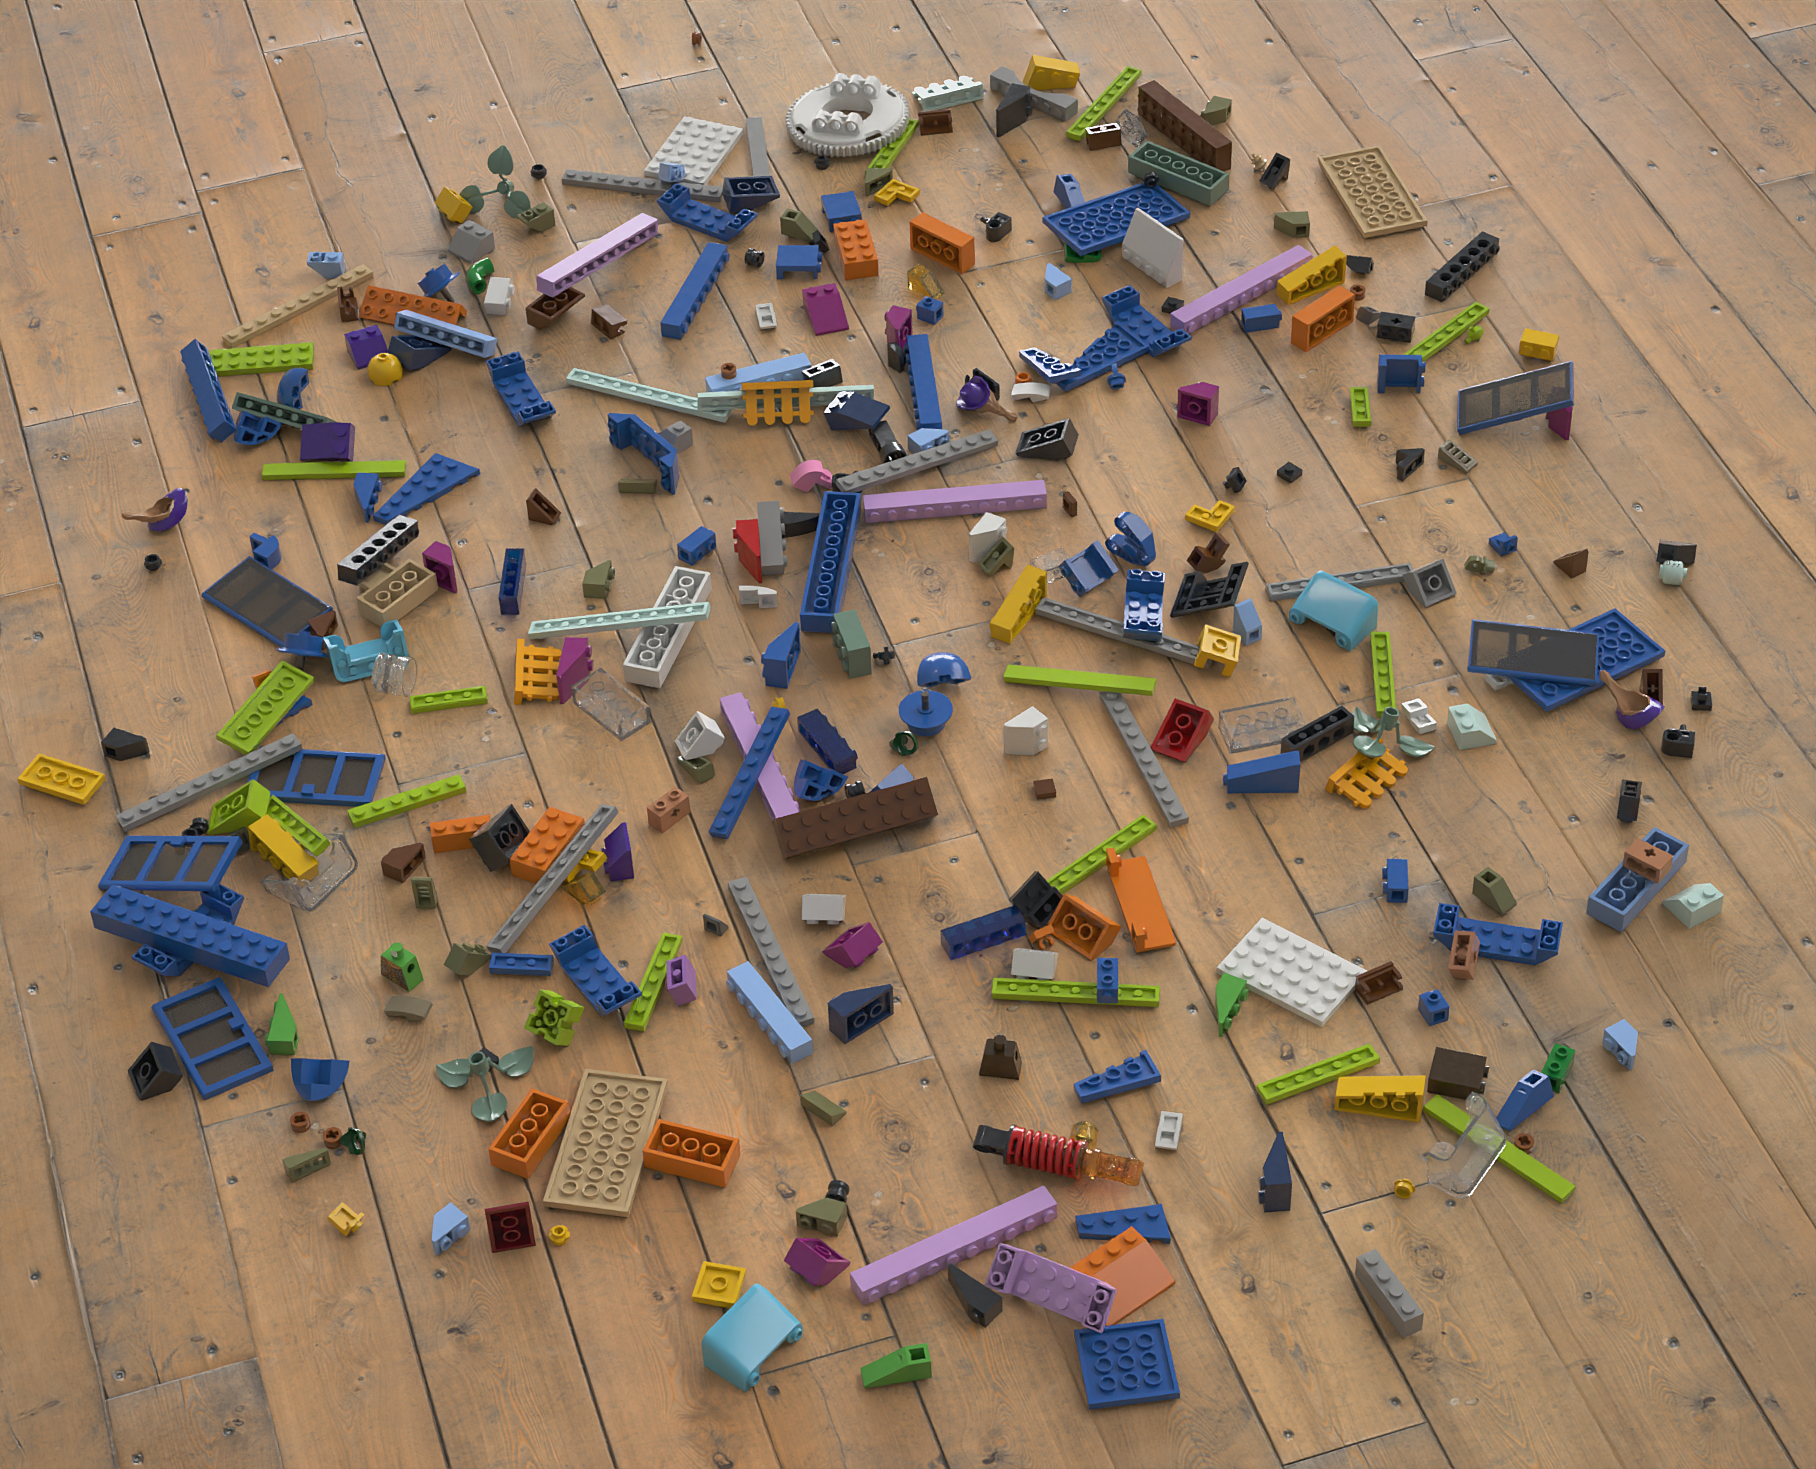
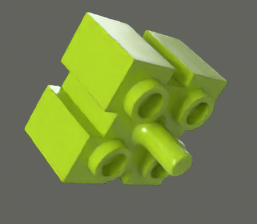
(554, 1017)

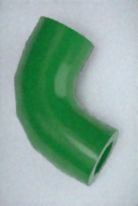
(476, 273)

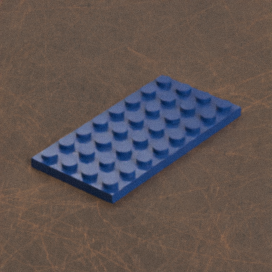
(1107, 218)
(1620, 652)

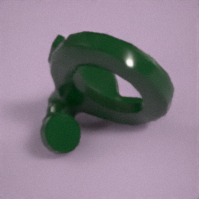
(900, 739)
(349, 1140)

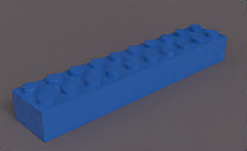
(830, 560)
(190, 935)

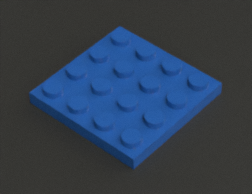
(1126, 1364)

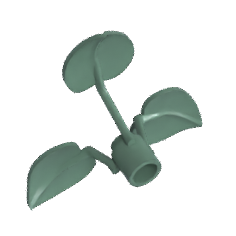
(499, 163)
(1365, 723)
(489, 1107)

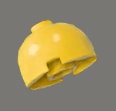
(384, 369)

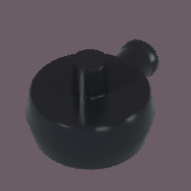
(885, 655)

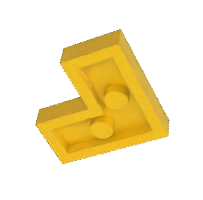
(896, 189)
(1210, 519)
(590, 861)

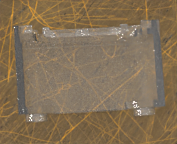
(334, 868)
(1464, 1165)

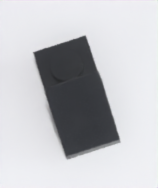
(1276, 170)
(1408, 461)

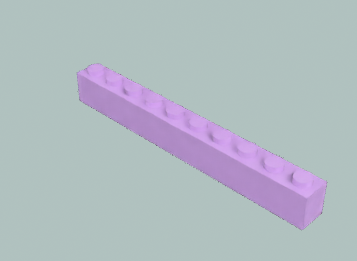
(597, 255)
(1238, 291)
(954, 501)
(770, 784)
(953, 1245)

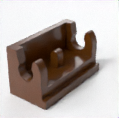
(935, 122)
(1103, 136)
(347, 305)
(608, 321)
(1378, 983)

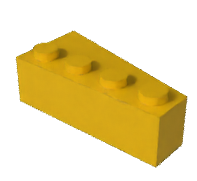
(1314, 276)
(1019, 604)
(281, 849)
(1382, 1096)

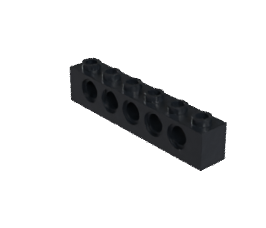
(1462, 266)
(377, 550)

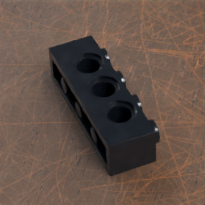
(1319, 733)

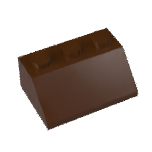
(547, 308)

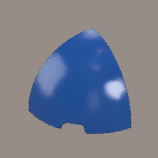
(291, 386)
(254, 430)
(942, 668)
(816, 782)
(316, 1077)

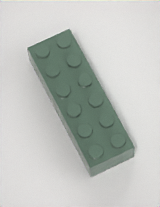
(1179, 173)

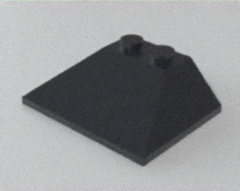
(1204, 595)

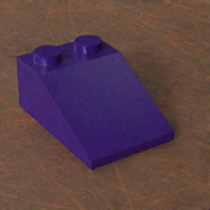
(328, 442)

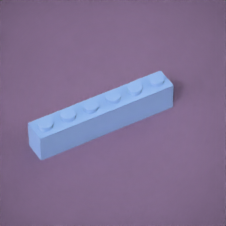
(445, 333)
(777, 370)
(769, 1012)

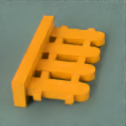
(786, 401)
(534, 678)
(1352, 771)

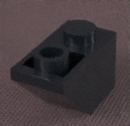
(1676, 551)
(124, 745)

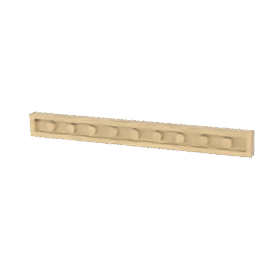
(296, 306)

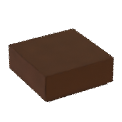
(1069, 504)
(1044, 788)

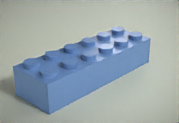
(1626, 892)

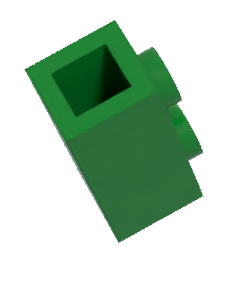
(1558, 1066)

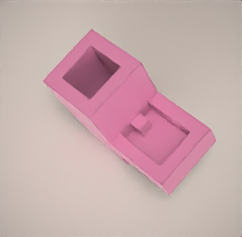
(808, 474)

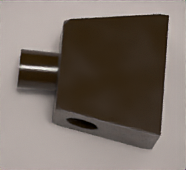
(1001, 1059)

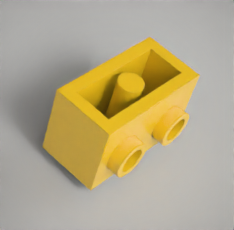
(453, 205)
(1538, 344)

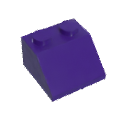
(364, 345)
(618, 854)

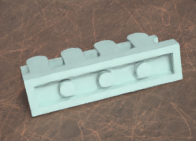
(957, 93)

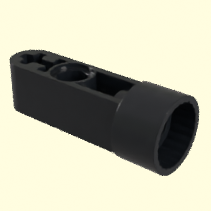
(886, 442)

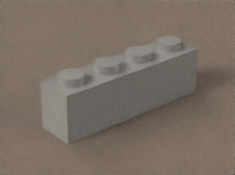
(771, 537)
(1389, 1293)

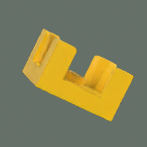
(1218, 646)

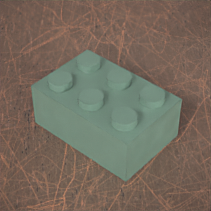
(851, 644)

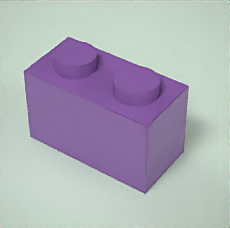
(681, 980)

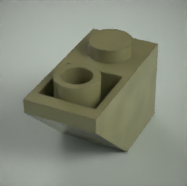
(1217, 110)
(539, 217)
(1292, 223)
(797, 225)
(598, 580)
(1493, 891)
(466, 958)
(823, 1216)

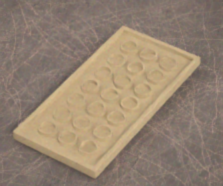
(1372, 191)
(604, 1143)

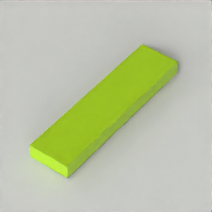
(448, 699)

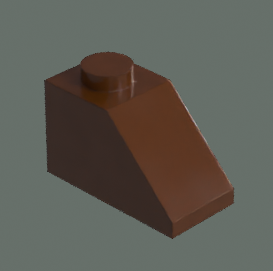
(402, 861)

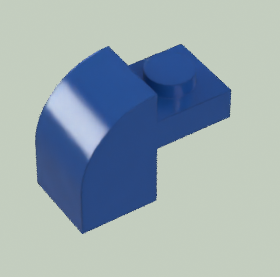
(266, 550)

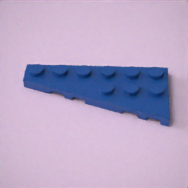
(1115, 347)
(427, 484)

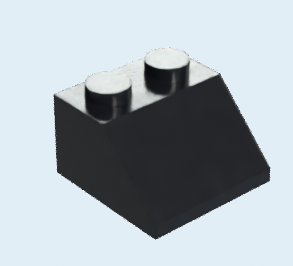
(155, 1071)

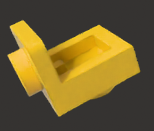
(345, 1219)

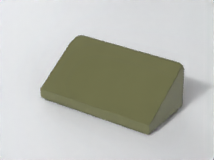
(637, 485)
(822, 1107)

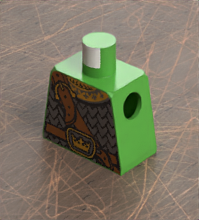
(401, 967)

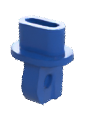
(1116, 379)

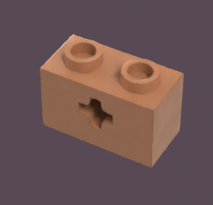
(668, 809)
(1647, 860)
(1464, 955)

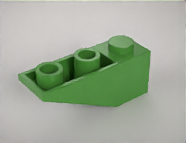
(1228, 998)
(283, 1032)
(899, 1366)

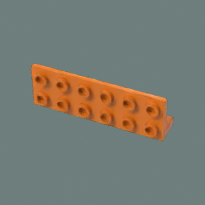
(383, 304)
(1139, 902)

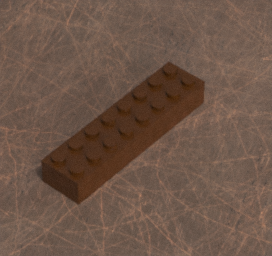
(1184, 126)
(855, 818)

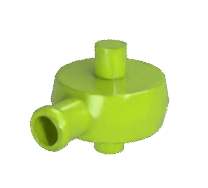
(1474, 334)

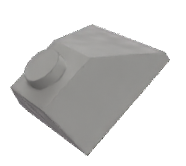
(678, 435)

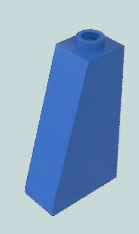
(1265, 775)

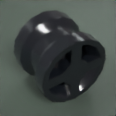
(754, 257)
(854, 789)
(838, 1191)

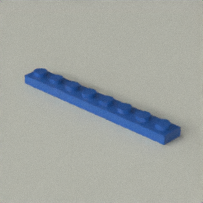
(749, 772)

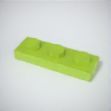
(1360, 407)

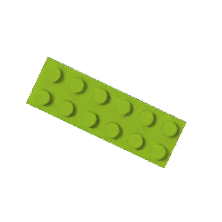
(262, 359)
(265, 708)

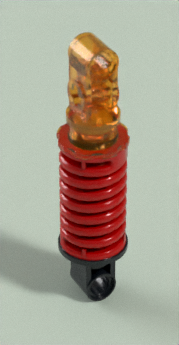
(1056, 1156)

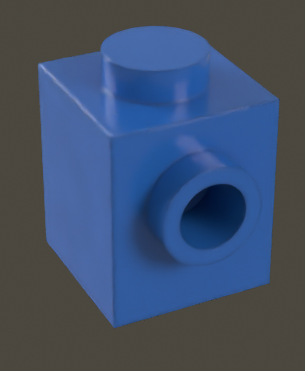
(929, 310)
(1433, 1007)

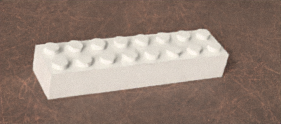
(660, 644)

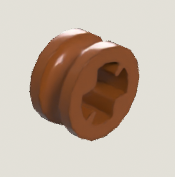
(696, 38)
(1359, 292)
(728, 371)
(301, 1126)
(332, 1132)
(1526, 1138)

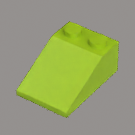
(239, 808)

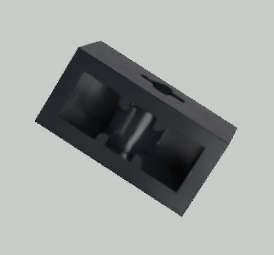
(1395, 327)

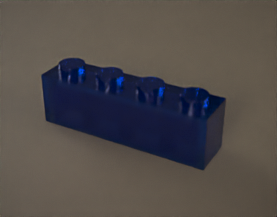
(512, 581)
(827, 742)
(983, 932)

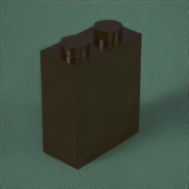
(1457, 1073)

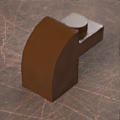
(1211, 557)

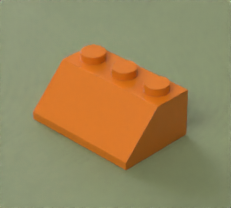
(455, 833)
(1083, 927)

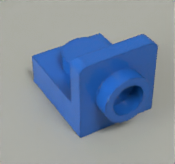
(1503, 543)

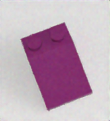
(824, 309)
(573, 665)

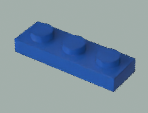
(521, 964)

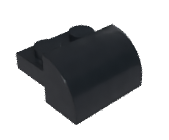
(1036, 900)

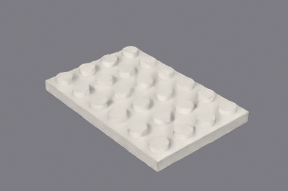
(698, 146)
(1292, 971)

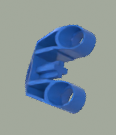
(1137, 542)

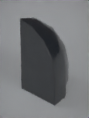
(1360, 264)
(896, 357)

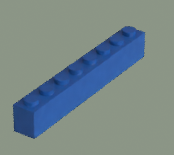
(694, 290)
(922, 382)
(208, 391)

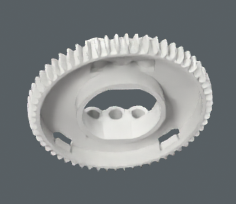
(845, 135)

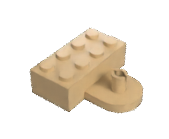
(395, 591)

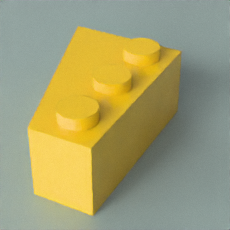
(1051, 73)

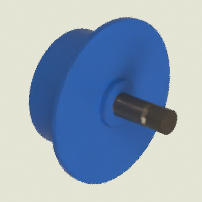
(436, 281)
(303, 646)
(925, 712)

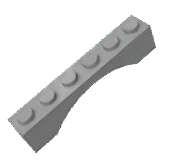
(1057, 105)

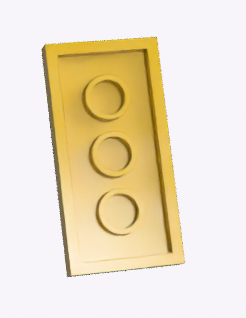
(61, 779)

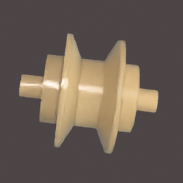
(1258, 161)

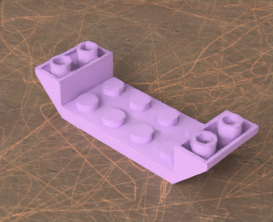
(1051, 1286)

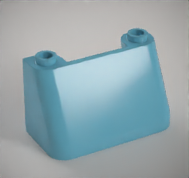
(1338, 608)
(358, 659)
(748, 1337)

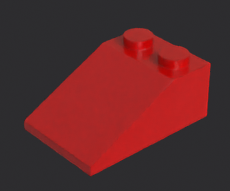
(748, 546)
(1182, 730)

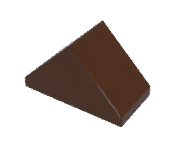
(541, 509)
(1573, 563)
(323, 625)
(1652, 683)

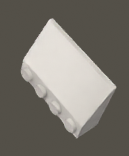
(1154, 249)

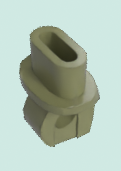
(1478, 564)

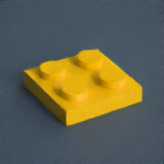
(719, 1284)

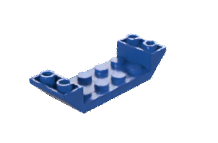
(702, 217)
(1126, 308)
(518, 390)
(631, 430)
(1143, 605)
(222, 905)
(1501, 940)
(592, 972)

